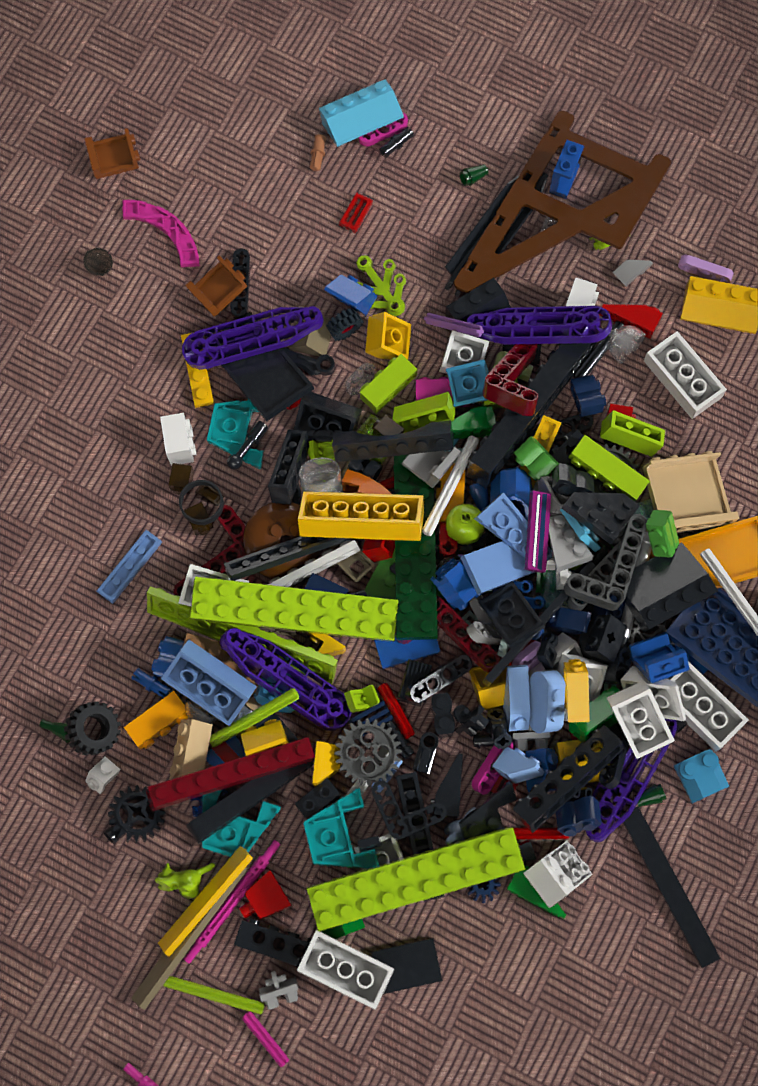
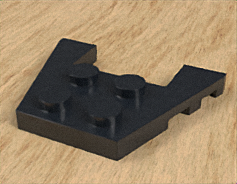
(487, 819)

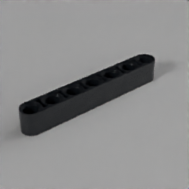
(241, 801)

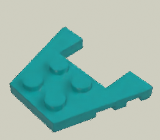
(229, 429)
(240, 831)
(330, 839)

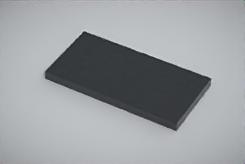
(268, 379)

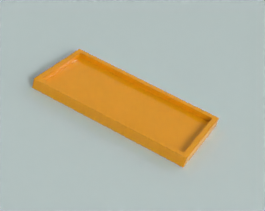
(732, 545)

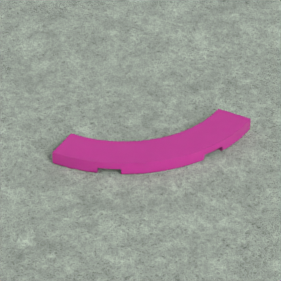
(168, 224)

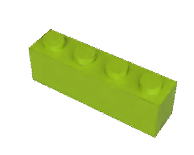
(608, 468)

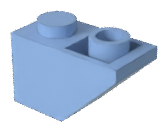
(516, 767)

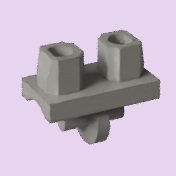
(520, 739)
(276, 987)

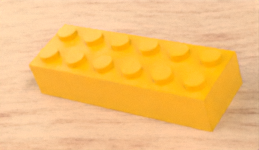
(361, 516)

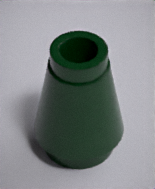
(473, 174)
(652, 795)

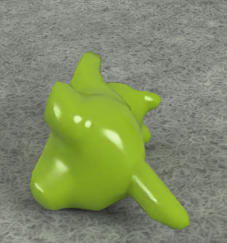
(185, 881)

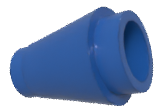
(479, 496)

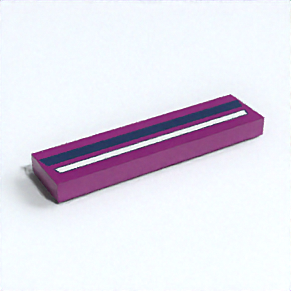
(538, 531)

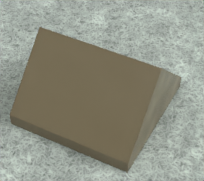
(314, 343)

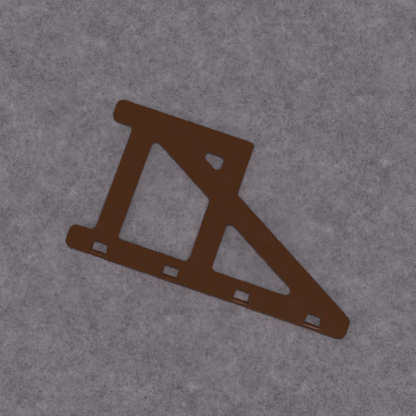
(626, 203)

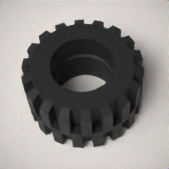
(108, 725)

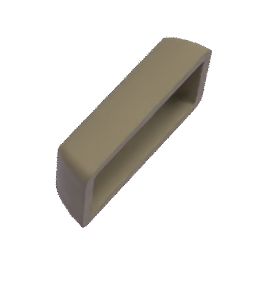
(345, 564)

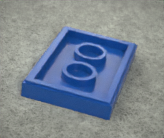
(395, 653)

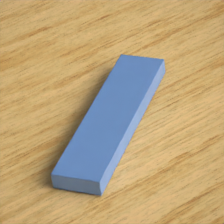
(129, 566)

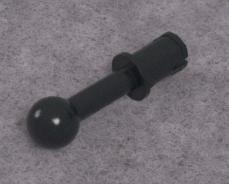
(235, 461)

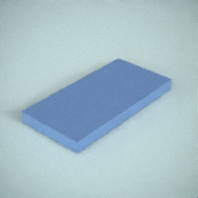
(494, 566)

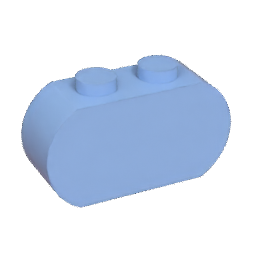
(546, 701)

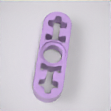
(705, 269)

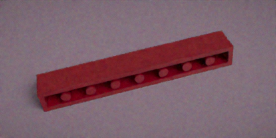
(229, 774)

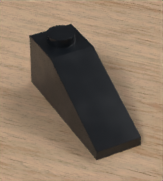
(449, 791)

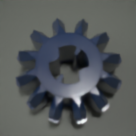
(481, 892)

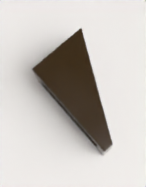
(209, 494)

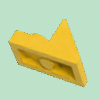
(329, 645)

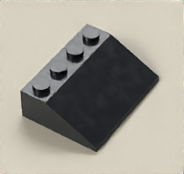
(666, 587)

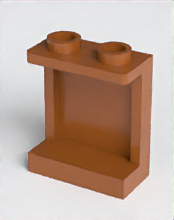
(112, 155)
(218, 286)

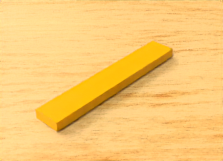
(205, 901)

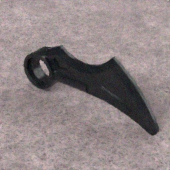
(310, 364)

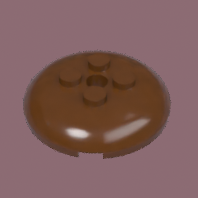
(265, 530)

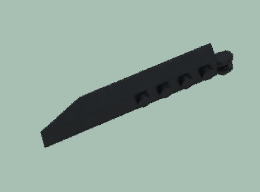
(462, 254)

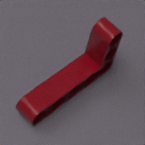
(500, 383)
(236, 548)
(463, 642)

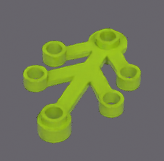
(383, 288)

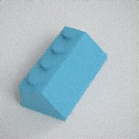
(360, 112)

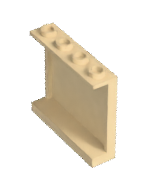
(690, 490)

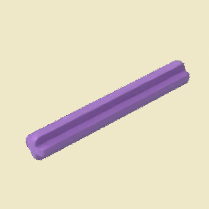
(453, 324)

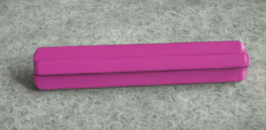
(265, 1039)

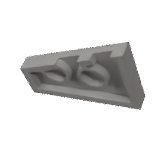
(566, 546)

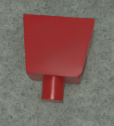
(265, 898)

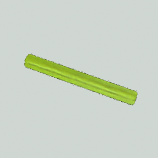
(254, 717)
(214, 995)

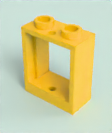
(576, 691)

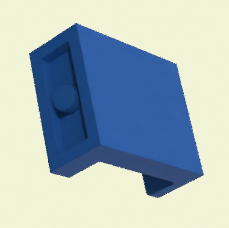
(566, 169)
(658, 658)

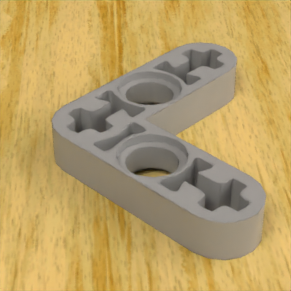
(483, 630)

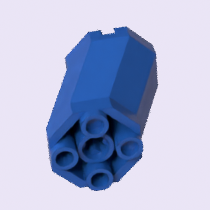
(516, 486)
(455, 584)

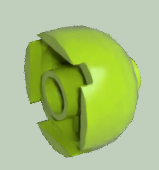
(462, 525)

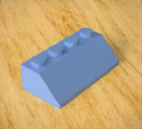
(208, 682)

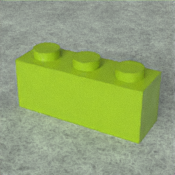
(388, 383)
(424, 411)
(632, 433)

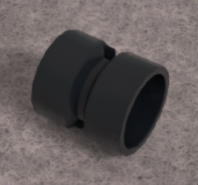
(366, 467)

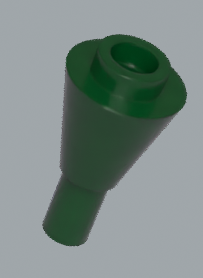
(55, 728)

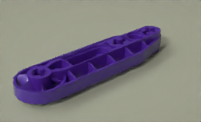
(544, 325)
(250, 336)
(286, 677)
(625, 788)

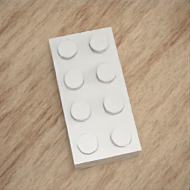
(684, 375)
(707, 709)
(345, 969)

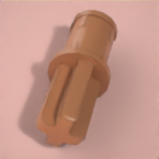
(317, 152)

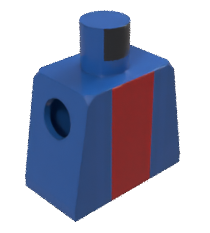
(225, 752)

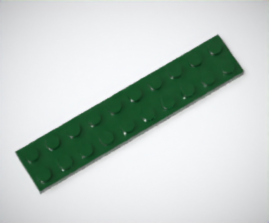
(415, 566)

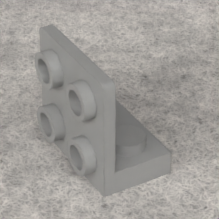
(431, 465)

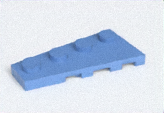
(507, 524)

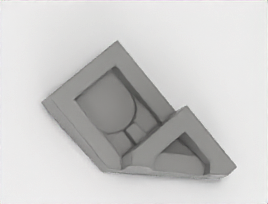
(631, 269)

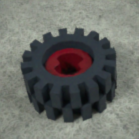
(344, 324)

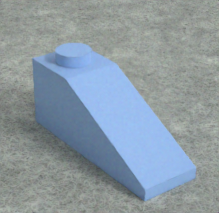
(517, 698)

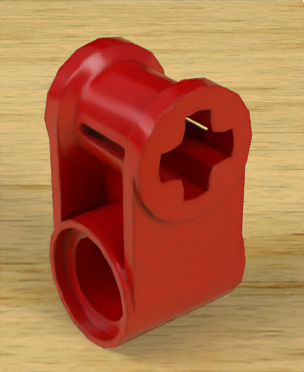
(446, 542)

